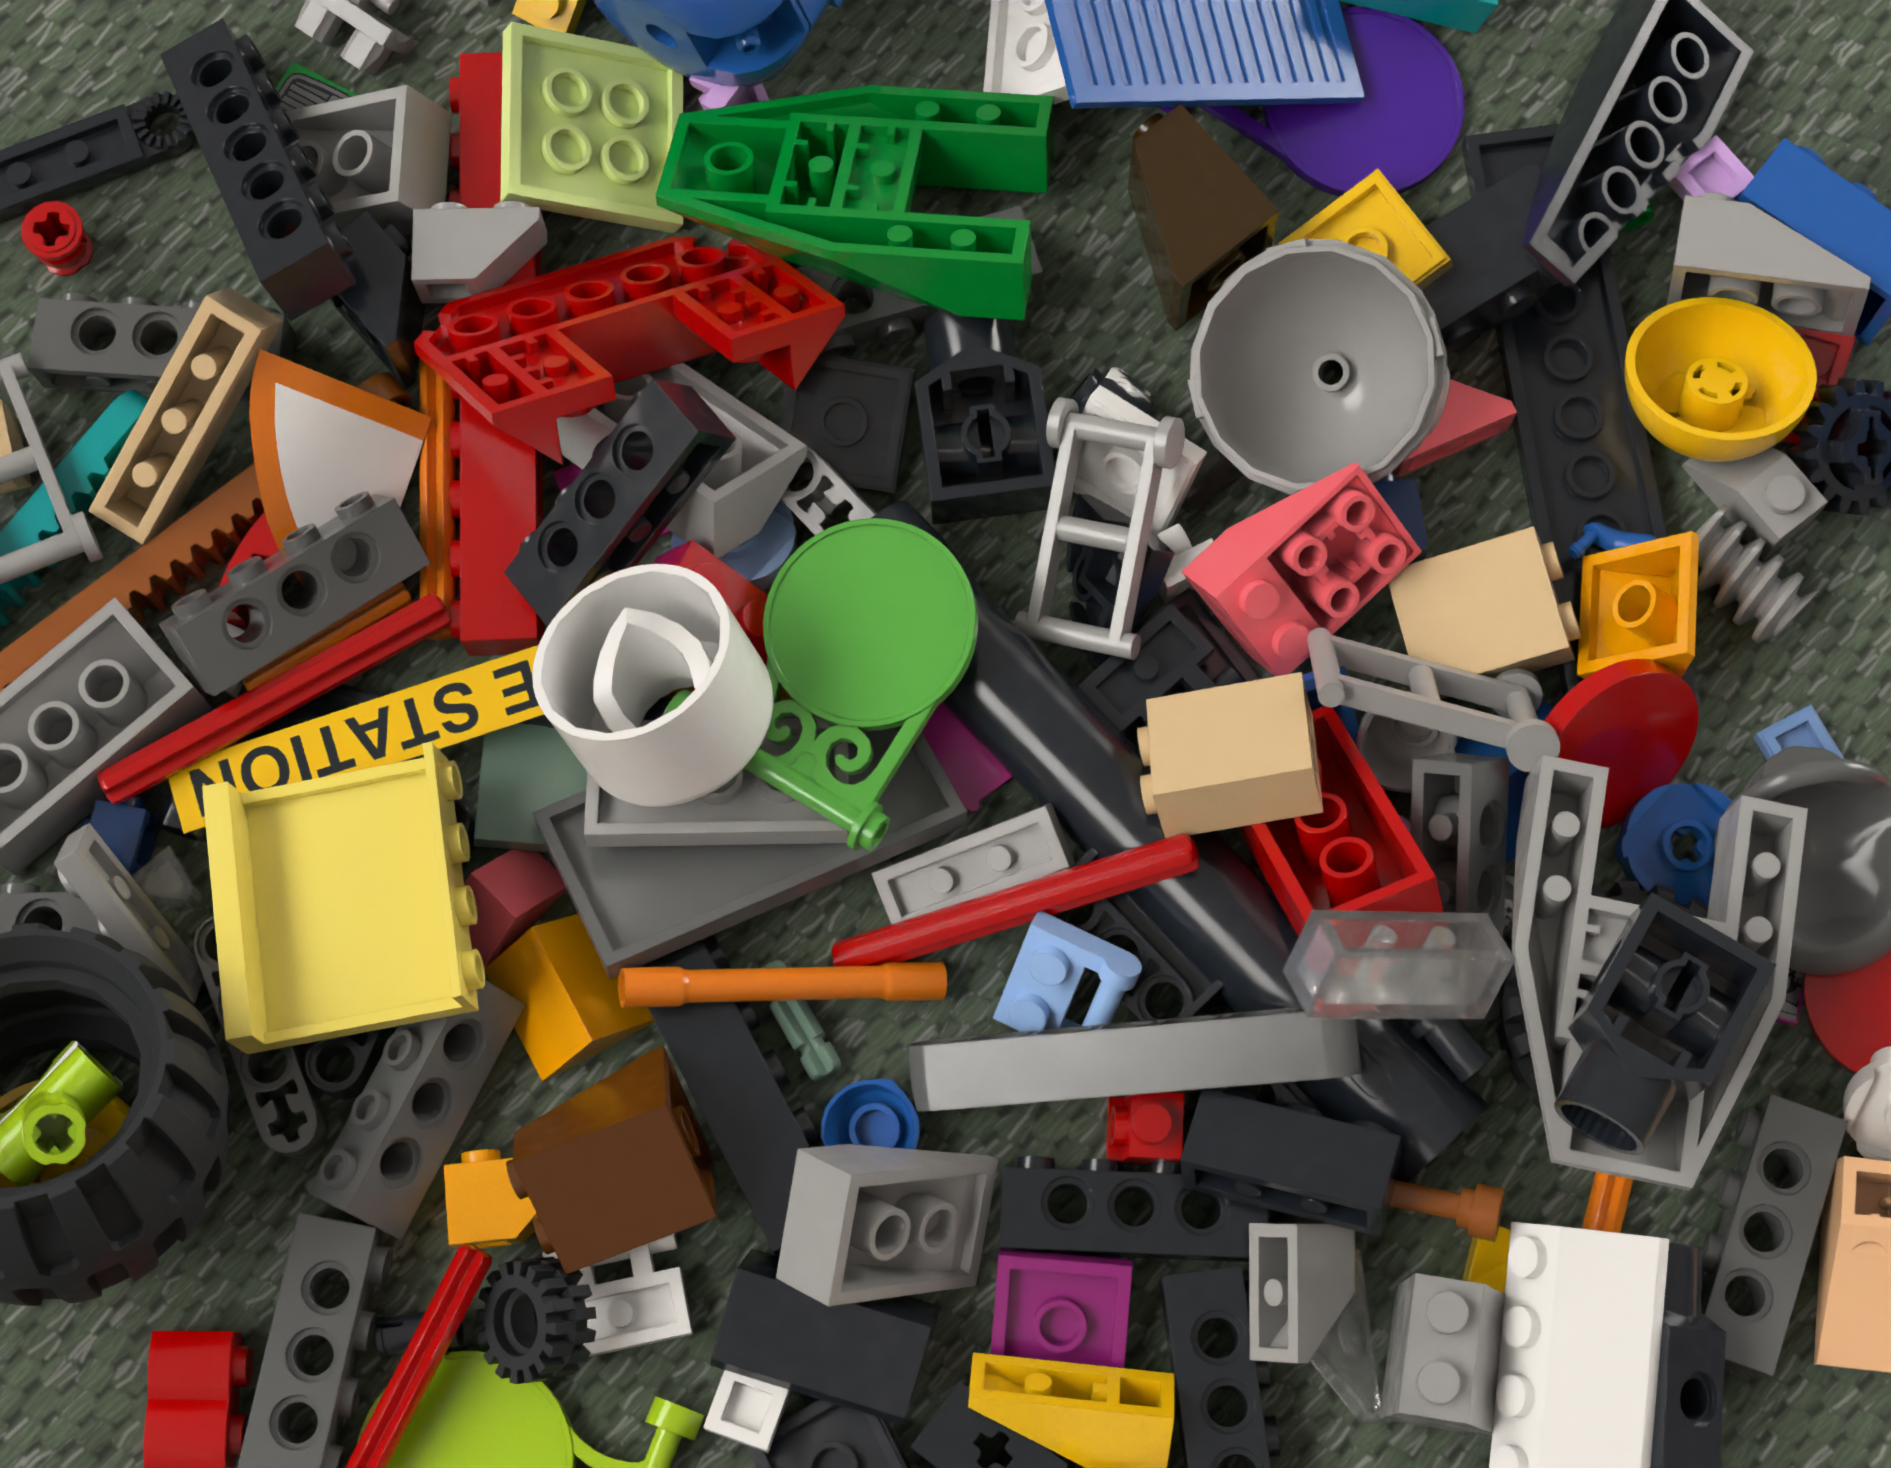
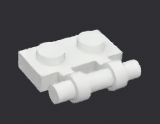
(640, 1307)

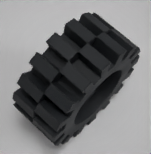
(510, 1324)

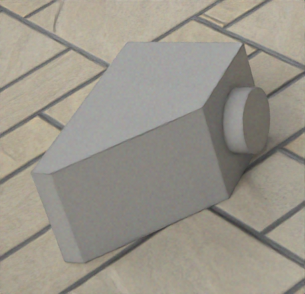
(1763, 493)
(1297, 1287)

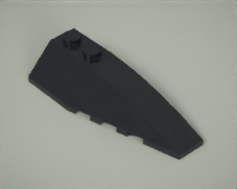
(1630, 127)

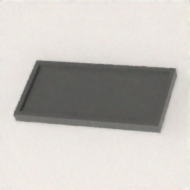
(665, 897)

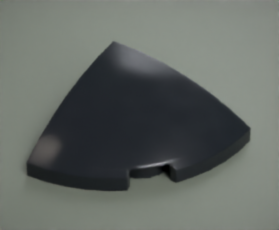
(1099, 571)

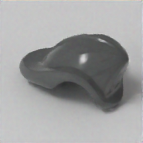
(1845, 856)

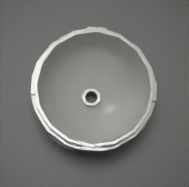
(1265, 355)

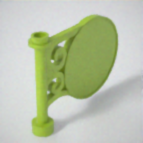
(486, 1422)

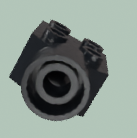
(981, 422)
(1657, 1023)
(1689, 1370)

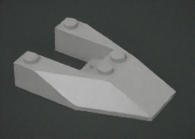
(1567, 934)

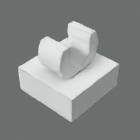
(1177, 541)
(746, 1410)

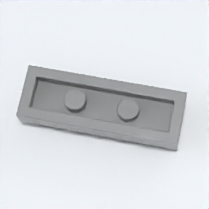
(975, 865)
(122, 908)

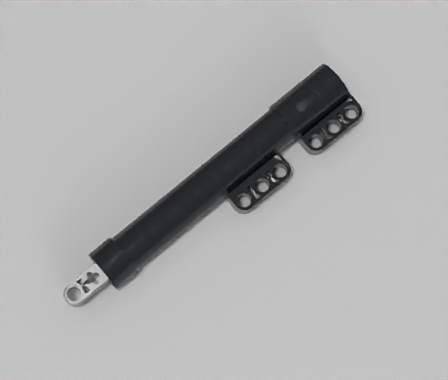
(1200, 930)

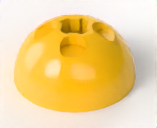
(1718, 378)

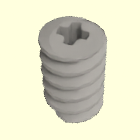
(1747, 579)

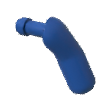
(1606, 538)

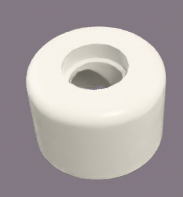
(628, 647)

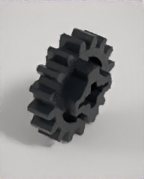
(1848, 445)

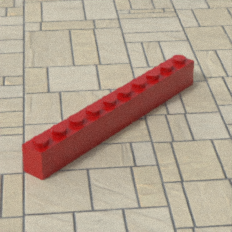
(499, 475)

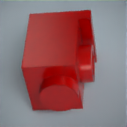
(1145, 1128)

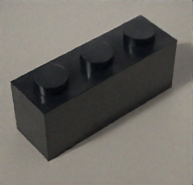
(1291, 1160)

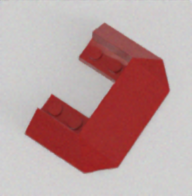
(573, 333)

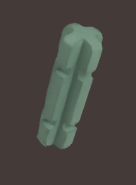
(805, 1034)

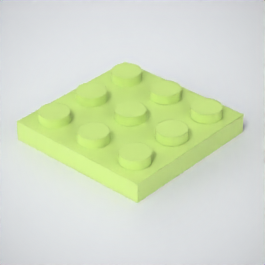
(586, 126)

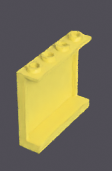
(342, 903)

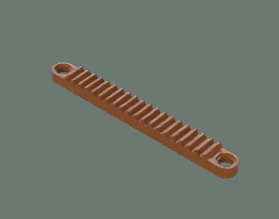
(166, 558)

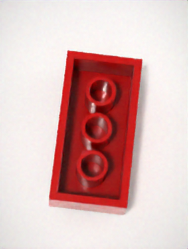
(1351, 853)

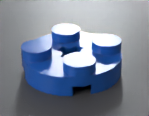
(1646, 832)

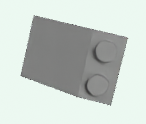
(378, 154)
(1753, 258)
(884, 1222)

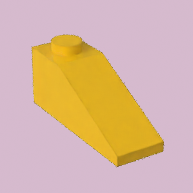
(1079, 1409)

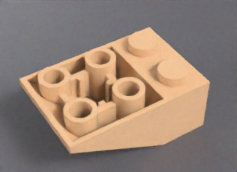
(1855, 1268)

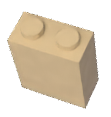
(1487, 607)
(1230, 756)

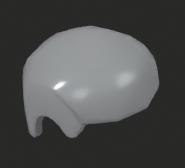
(1392, 745)

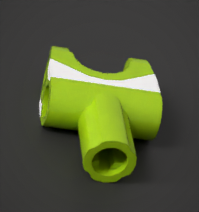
(52, 1116)

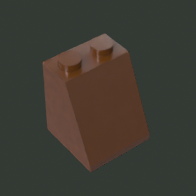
(615, 1165)

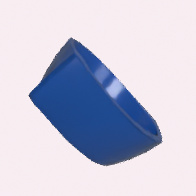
(871, 1115)

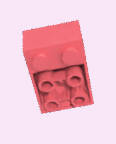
(1302, 566)

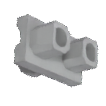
(370, 41)

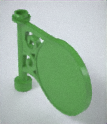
(869, 637)

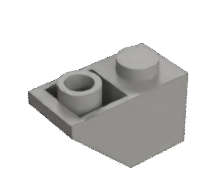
(472, 249)

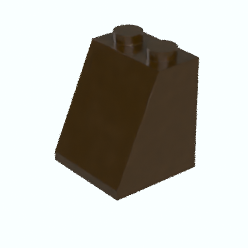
(1193, 212)

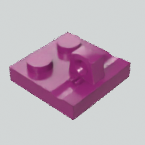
(1061, 1307)

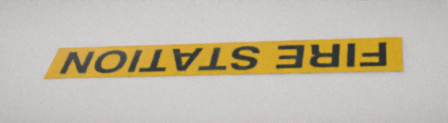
(369, 733)

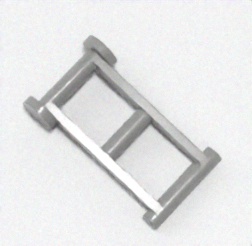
(1161, 449)
(77, 531)
(1512, 694)

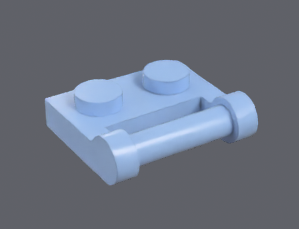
(1050, 973)

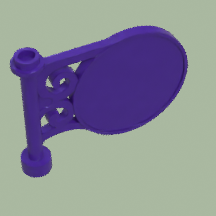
(1399, 127)

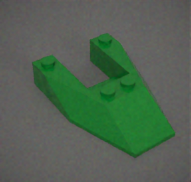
(836, 179)

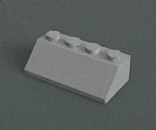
(740, 488)
(76, 714)

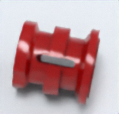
(46, 226)

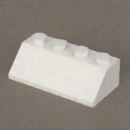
(1579, 1349)

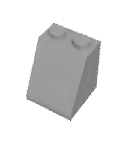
(1443, 1354)

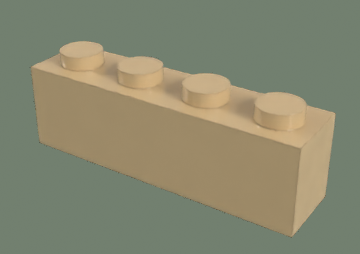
(185, 415)

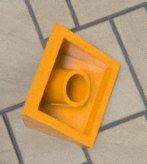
(1640, 604)
(567, 996)

